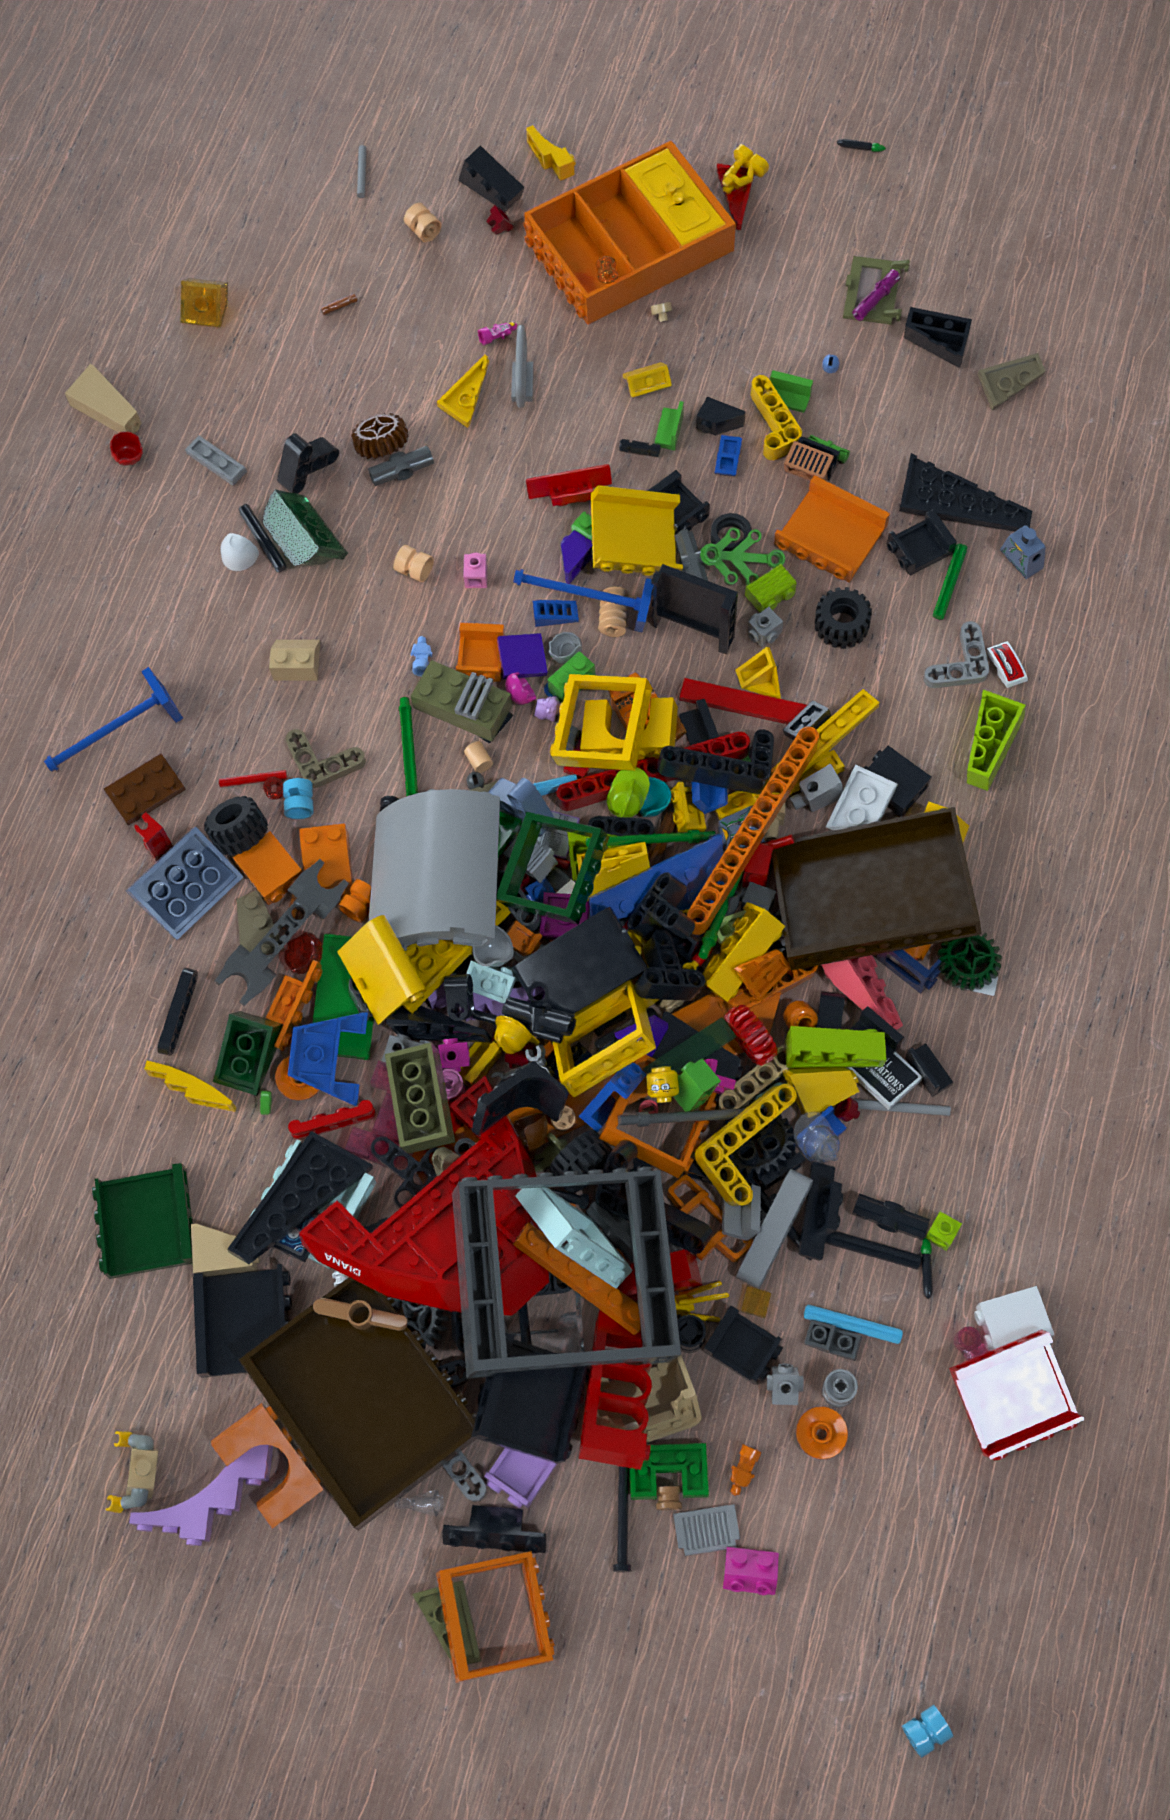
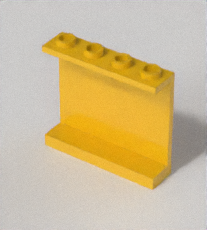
(633, 530)

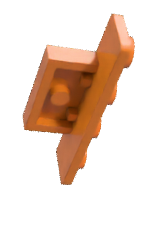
(290, 1002)

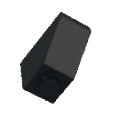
(719, 417)

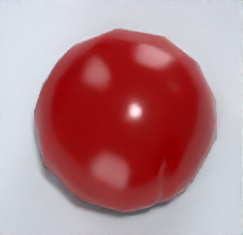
(126, 448)

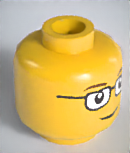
(662, 1084)

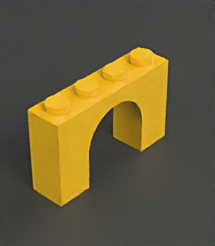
(657, 735)

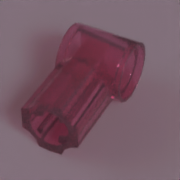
(977, 1347)

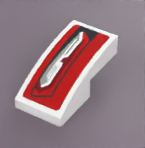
(1008, 664)

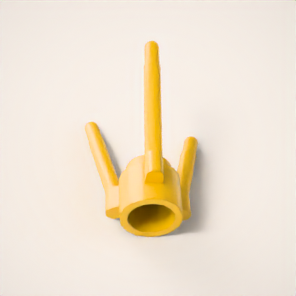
(685, 1301)

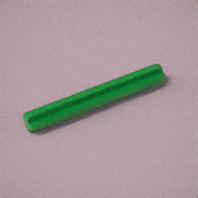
(950, 581)

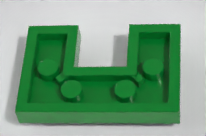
(672, 1458)

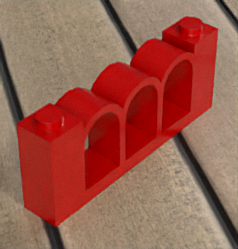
(606, 1443)

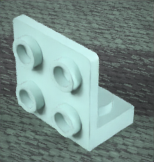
(492, 981)

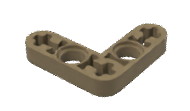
(315, 767)

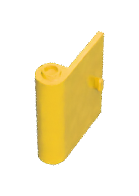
(381, 969)

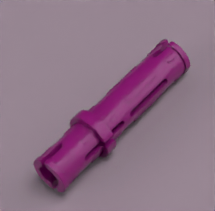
(881, 289)

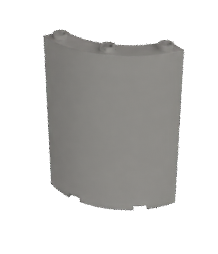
(437, 867)

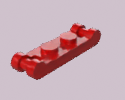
(325, 1123)

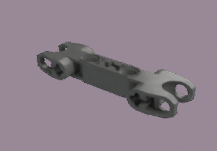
(253, 964)

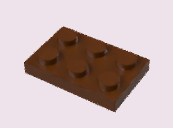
(144, 789)

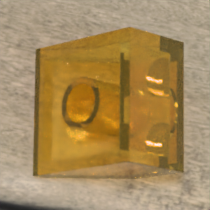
(203, 302)

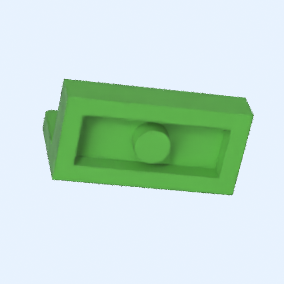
(793, 390)
(670, 427)

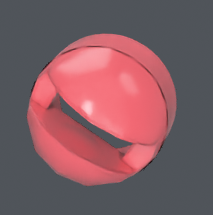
(648, 1103)

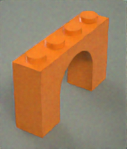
(261, 1428)

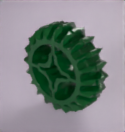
(969, 978)

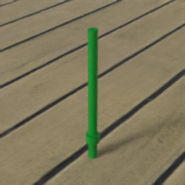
(690, 836)
(711, 936)

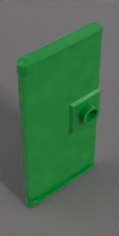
(335, 1002)

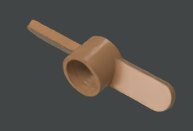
(345, 1311)

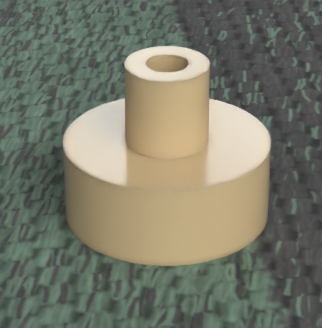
(661, 310)

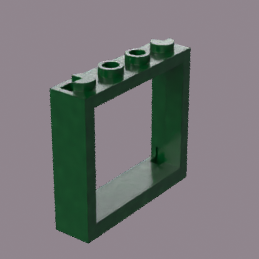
(521, 856)

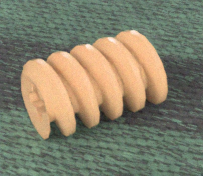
(613, 615)

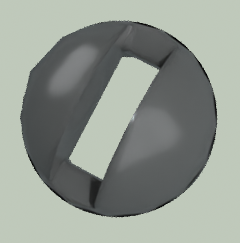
(470, 783)

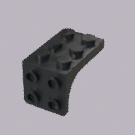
(526, 1088)

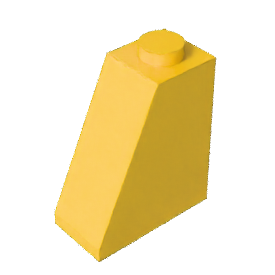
(821, 1087)

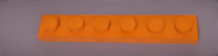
(581, 1280)

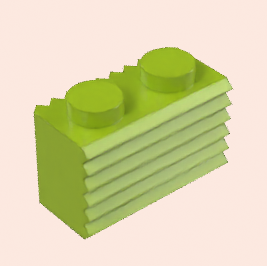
(771, 589)

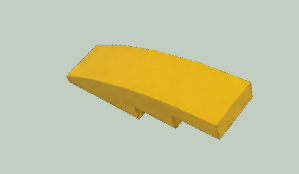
(195, 1090)

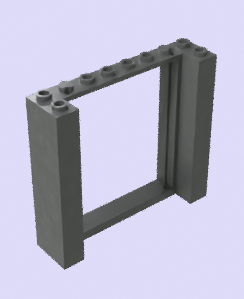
(481, 1278)

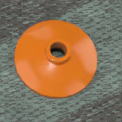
(288, 1085)
(822, 1419)

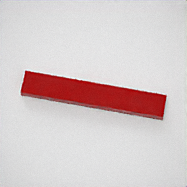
(740, 701)

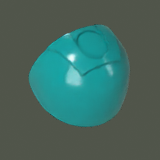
(656, 799)

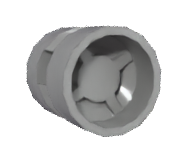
(839, 1388)

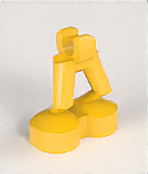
(744, 157)

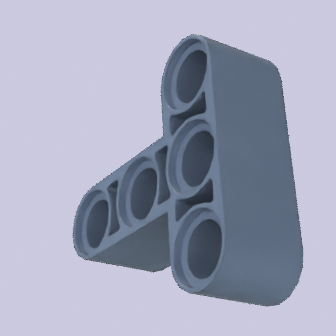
(521, 798)

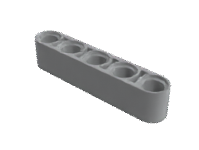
(774, 1229)

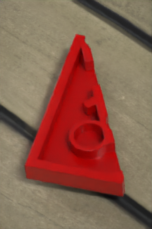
(738, 198)

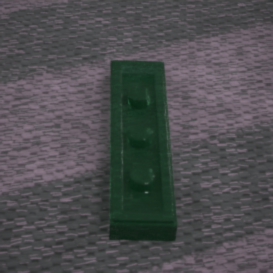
(696, 1047)

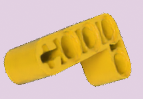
(772, 416)

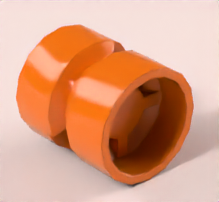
(356, 903)

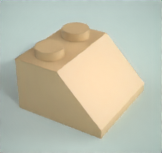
(295, 660)

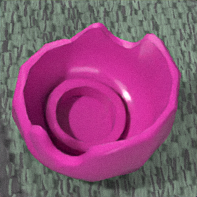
(520, 689)

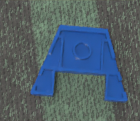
(316, 1052)

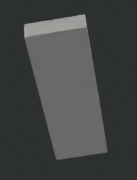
(216, 460)

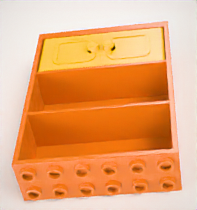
(643, 214)

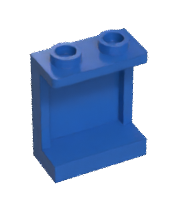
(622, 1082)

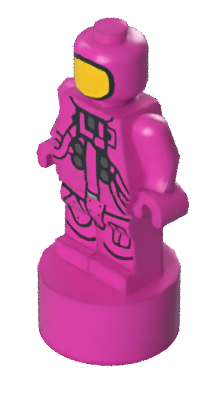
(487, 335)

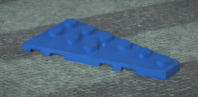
(690, 867)

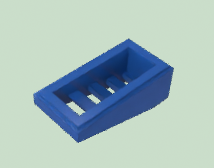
(547, 605)

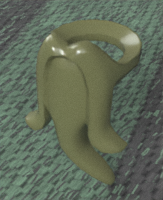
(549, 1153)

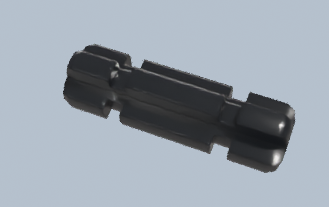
(640, 447)

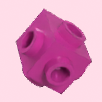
(462, 1054)

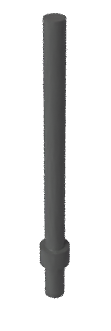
(644, 1118)

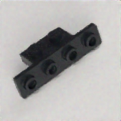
(820, 1211)
(495, 1529)

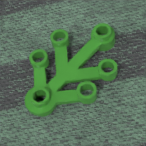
(738, 556)

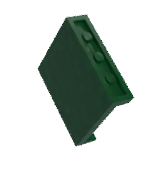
(144, 1222)

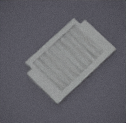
(706, 1529)

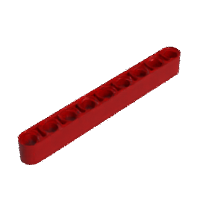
(597, 781)

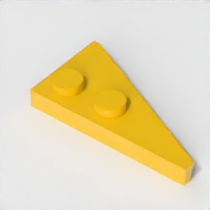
(463, 395)

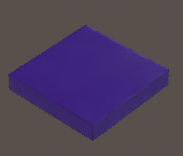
(522, 655)

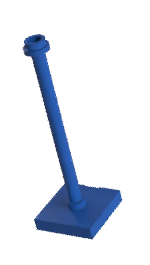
(639, 604)
(159, 696)

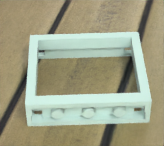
(585, 1240)

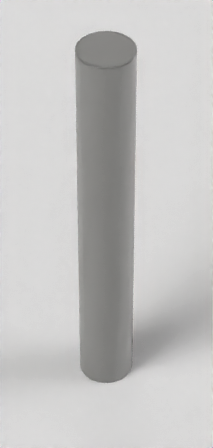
(361, 171)

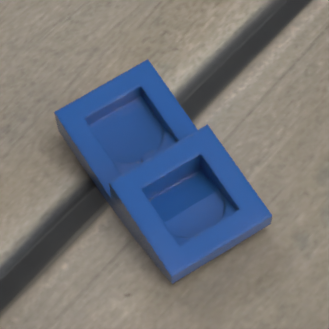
(728, 455)

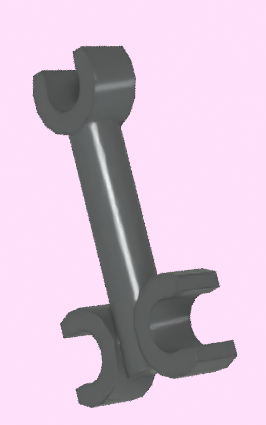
(539, 1059)

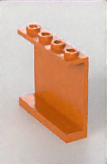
(832, 529)

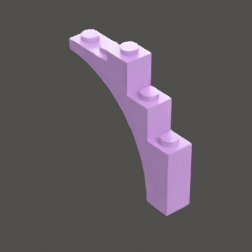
(223, 1494)

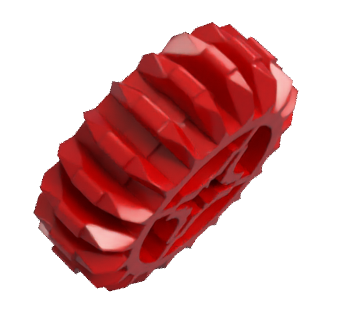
(751, 1035)

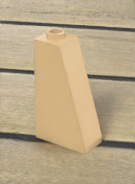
(101, 401)

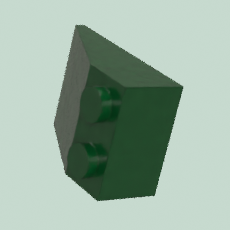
(246, 1052)

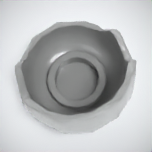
(564, 647)

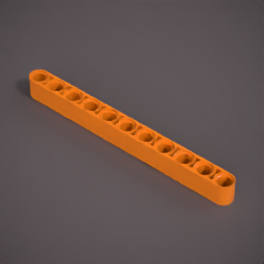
(749, 837)

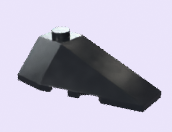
(434, 1026)

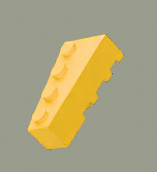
(749, 940)

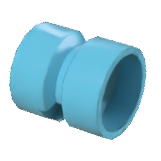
(298, 798)
(927, 1731)

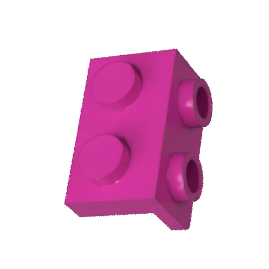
(751, 1571)

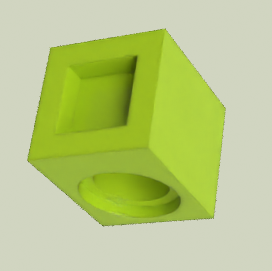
(943, 1231)

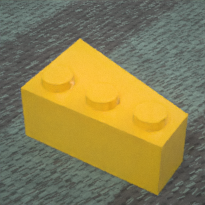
(618, 865)

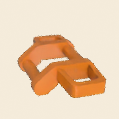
(703, 1198)

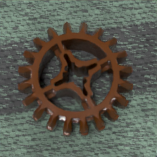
(379, 436)

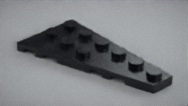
(957, 499)
(304, 1187)

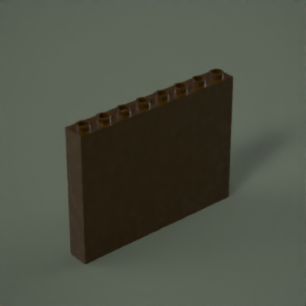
(875, 889)
(361, 1402)

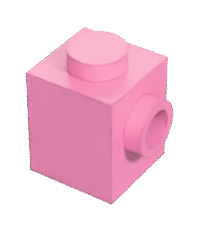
(475, 570)

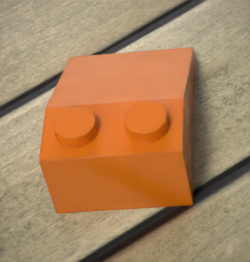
(331, 846)

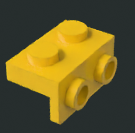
(686, 814)

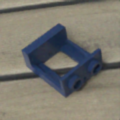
(927, 977)

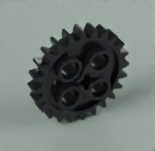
(777, 1135)

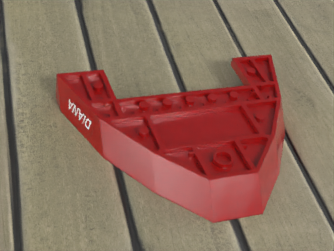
(416, 1247)

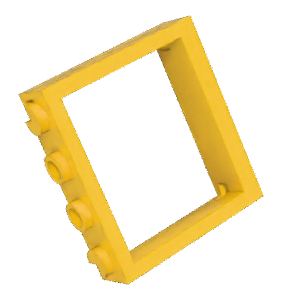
(635, 729)
(615, 1056)

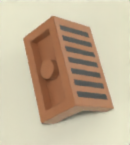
(807, 462)

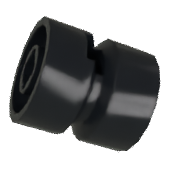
(691, 1333)

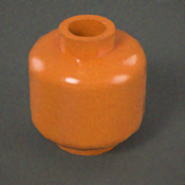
(800, 1014)

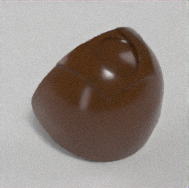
(532, 1130)

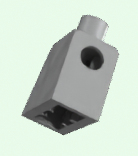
(818, 790)

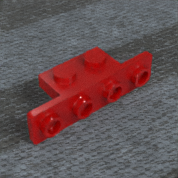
(569, 485)

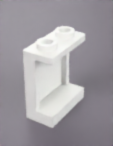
(1012, 1317)

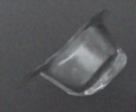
(816, 1138)

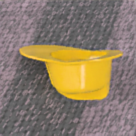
(512, 1035)

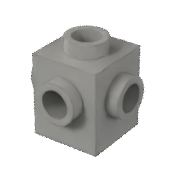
(764, 627)
(785, 1384)

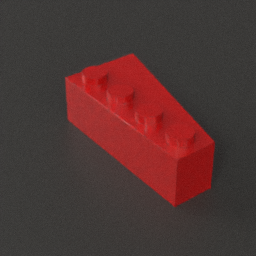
(684, 1274)

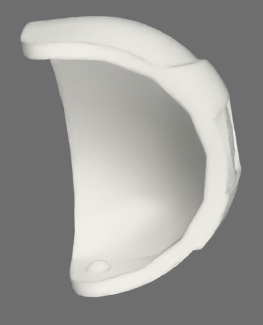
(238, 552)

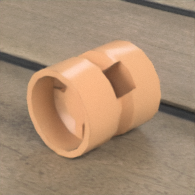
(422, 222)
(413, 563)

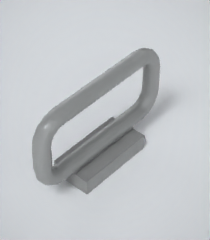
(522, 371)

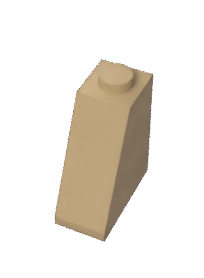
(211, 1253)

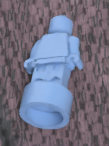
(421, 652)

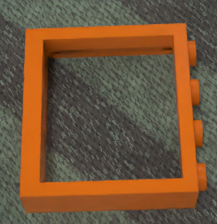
(648, 1153)
(539, 1617)

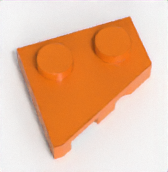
(763, 972)

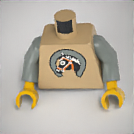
(141, 1471)

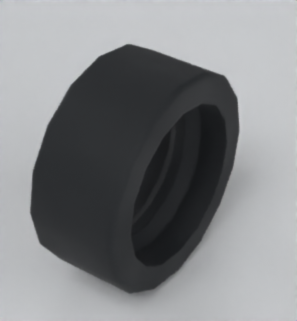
(731, 520)

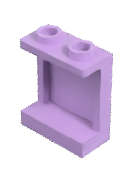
(519, 1476)

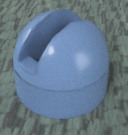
(835, 365)

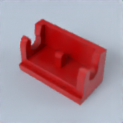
(154, 837)

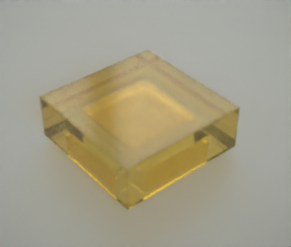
(756, 1302)

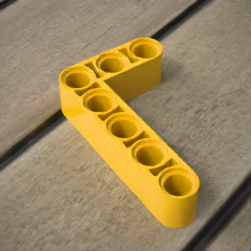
(738, 1138)

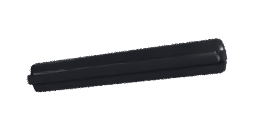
(262, 538)
(874, 1250)

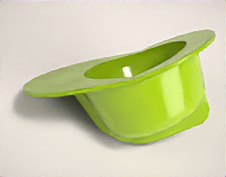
(628, 792)

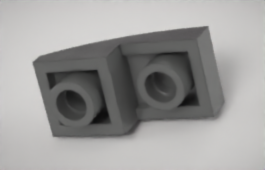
(833, 1340)

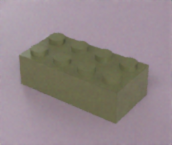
(440, 692)
(419, 1098)

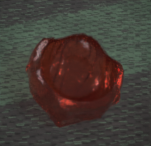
(302, 952)

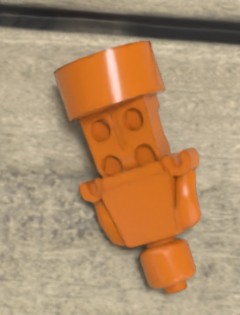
(742, 1473)

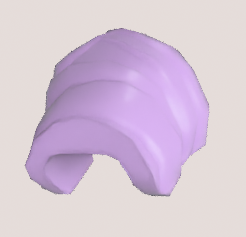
(547, 708)

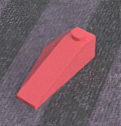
(861, 985)

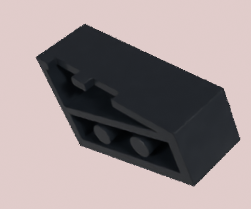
(490, 179)
(938, 333)

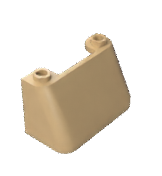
(670, 1405)

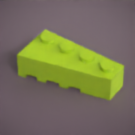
(834, 1048)

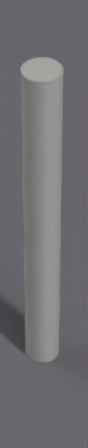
(905, 1107)

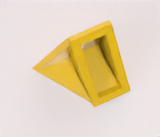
(760, 674)

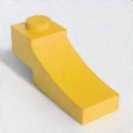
(551, 155)

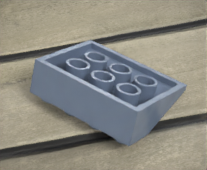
(184, 883)

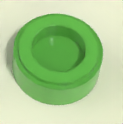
(266, 1102)

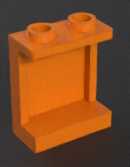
(480, 650)
(269, 868)

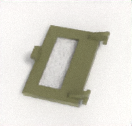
(862, 280)

